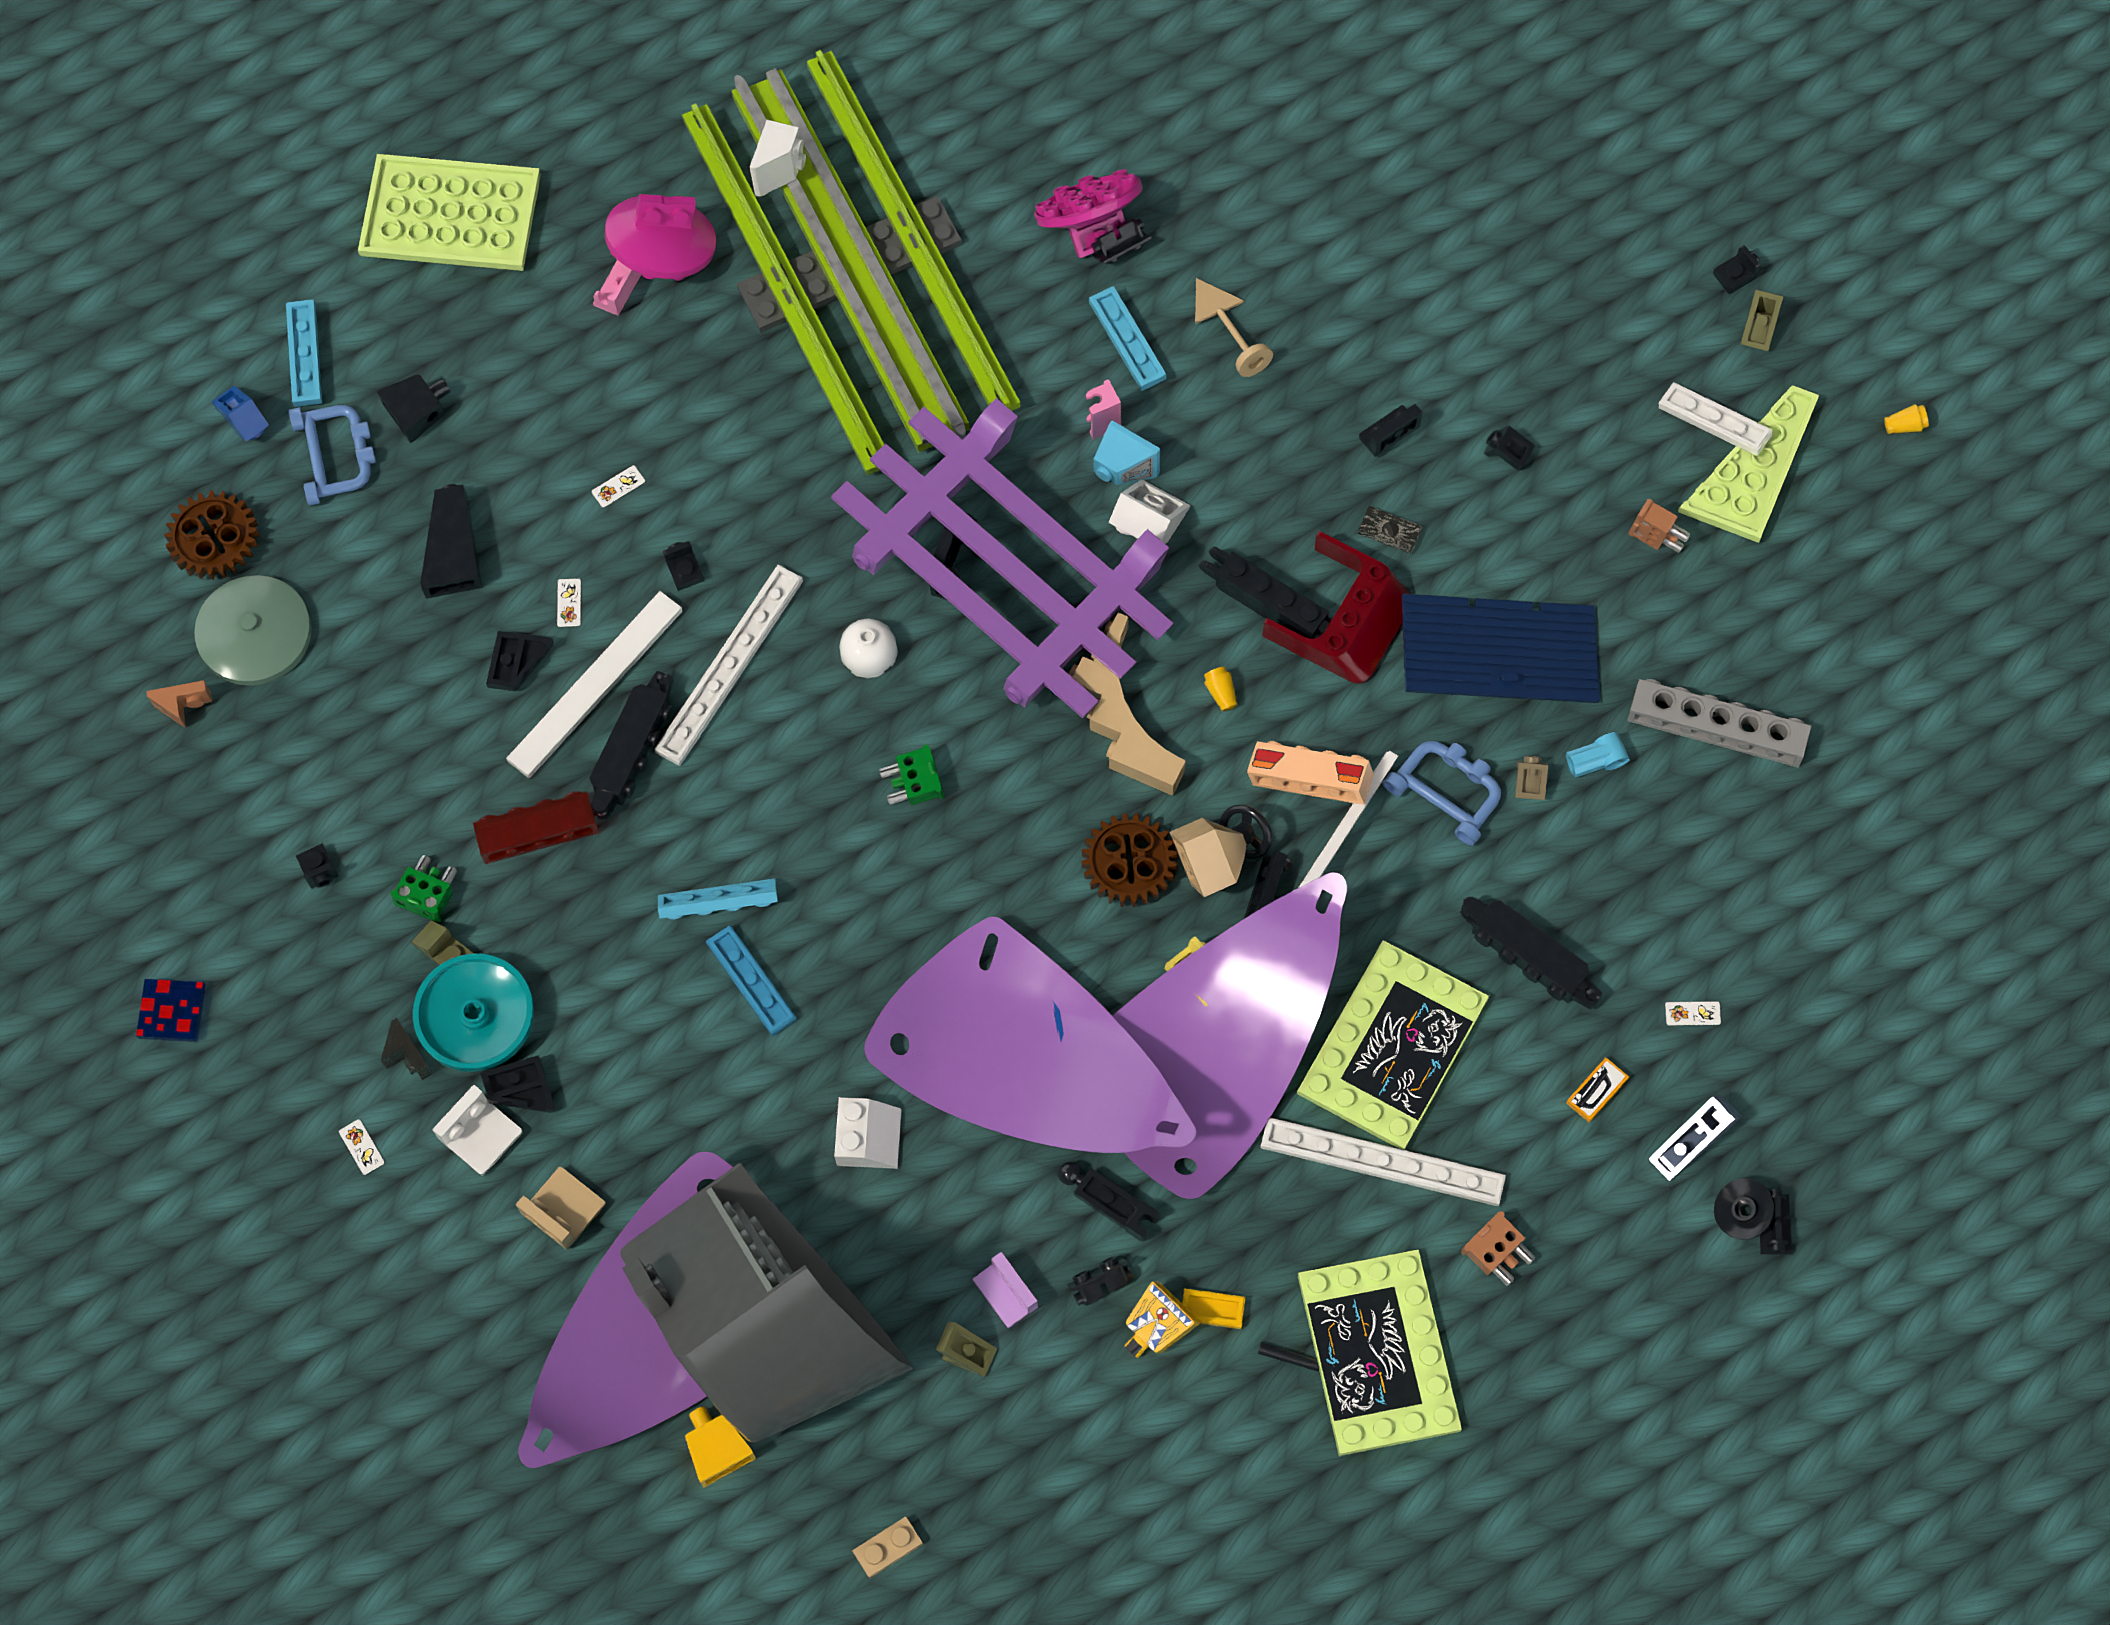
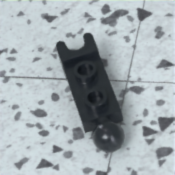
(1109, 1199)

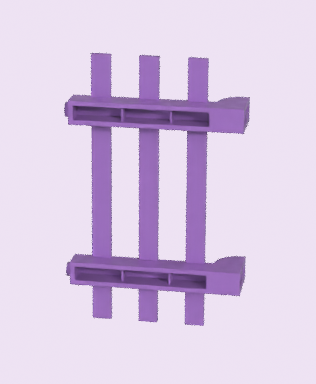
(931, 497)

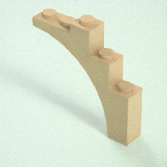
(1134, 752)

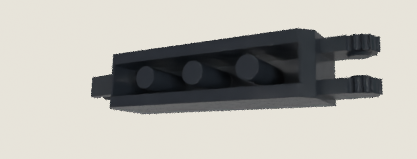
(1266, 594)
(629, 744)
(1531, 950)

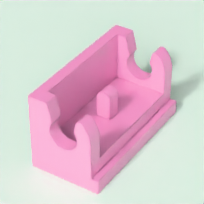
(616, 289)
(1105, 411)

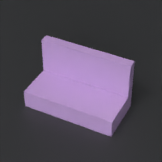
(1005, 1291)

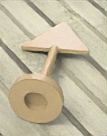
(1215, 301)

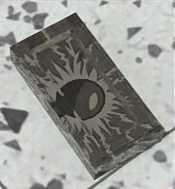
(1390, 529)

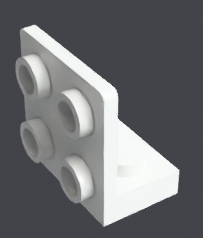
(477, 1131)

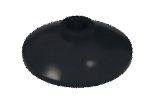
(1731, 1203)

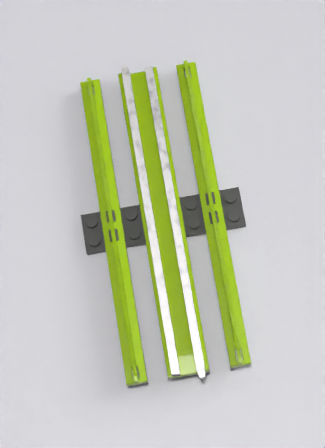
(850, 262)

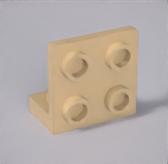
(562, 1207)

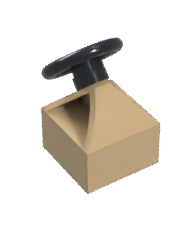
(1215, 853)

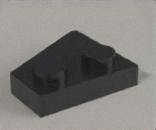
(515, 659)
(519, 1085)

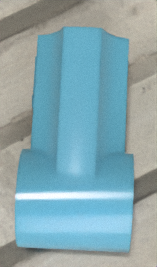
(1605, 753)

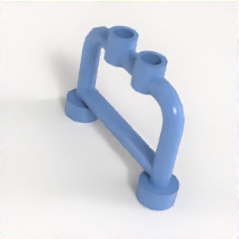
(364, 454)
(1453, 756)

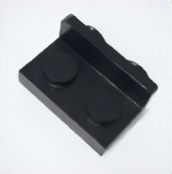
(1391, 429)

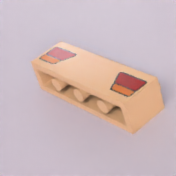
(1310, 772)

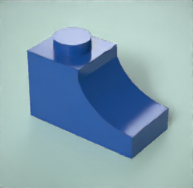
(241, 413)

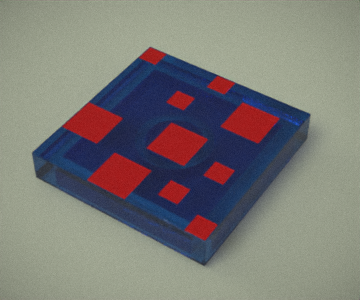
(170, 1010)

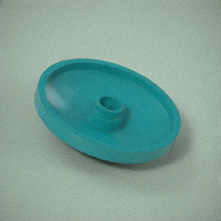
(473, 1012)

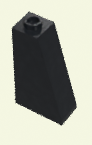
(450, 549)

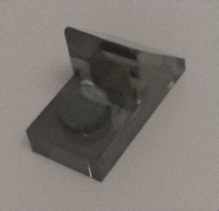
(398, 1046)

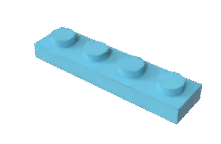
(1127, 338)
(304, 353)
(717, 898)

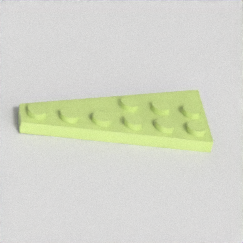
(1747, 485)

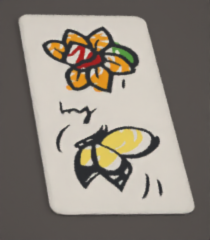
(618, 486)
(569, 602)
(1693, 1013)
(361, 1147)

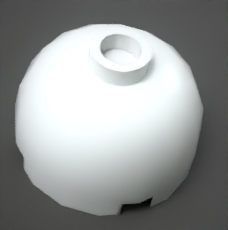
(868, 648)

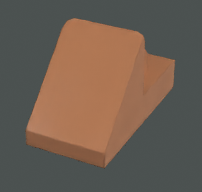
(174, 699)

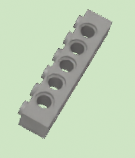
(1705, 729)

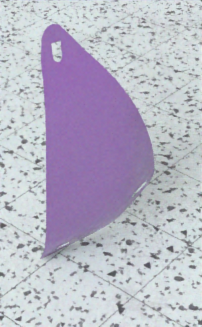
(1241, 1049)
(994, 1055)
(610, 1360)

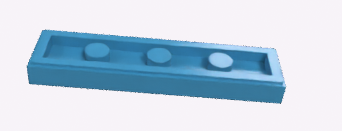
(751, 980)

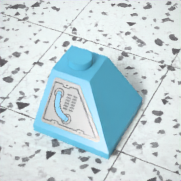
(1125, 457)

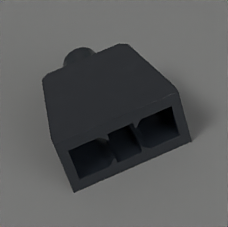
(414, 404)

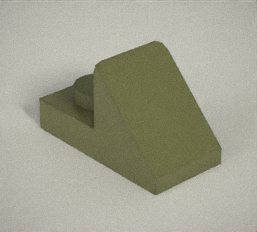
(1761, 320)
(438, 943)
(965, 1349)

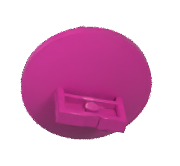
(1091, 210)
(660, 236)

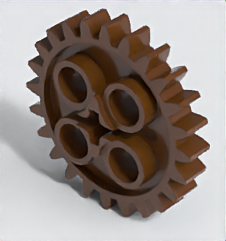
(188, 548)
(1155, 857)

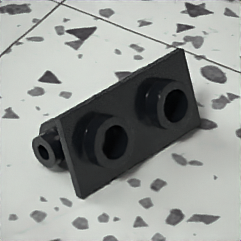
(1131, 238)
(1777, 1237)
(1089, 1283)

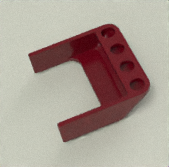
(1362, 623)

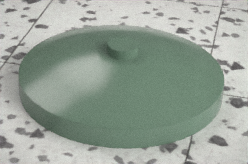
(253, 630)

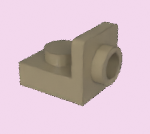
(1531, 778)

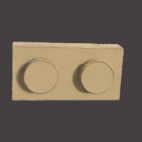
(887, 1547)

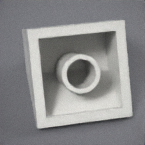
(776, 157)
(1148, 508)
(867, 1133)

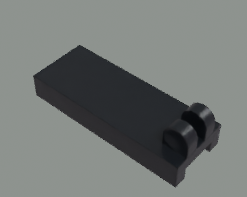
(1267, 881)

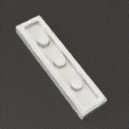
(1715, 419)

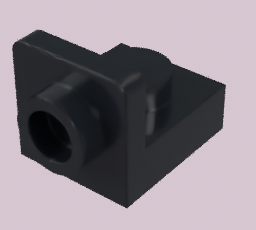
(1738, 270)
(1509, 446)
(683, 565)
(317, 866)

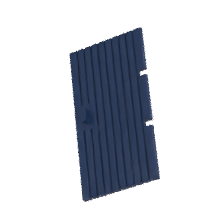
(1500, 649)

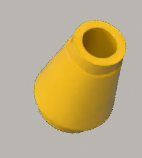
(1907, 420)
(1221, 688)

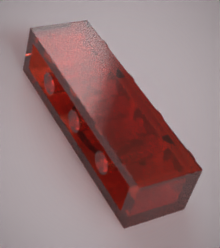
(535, 827)

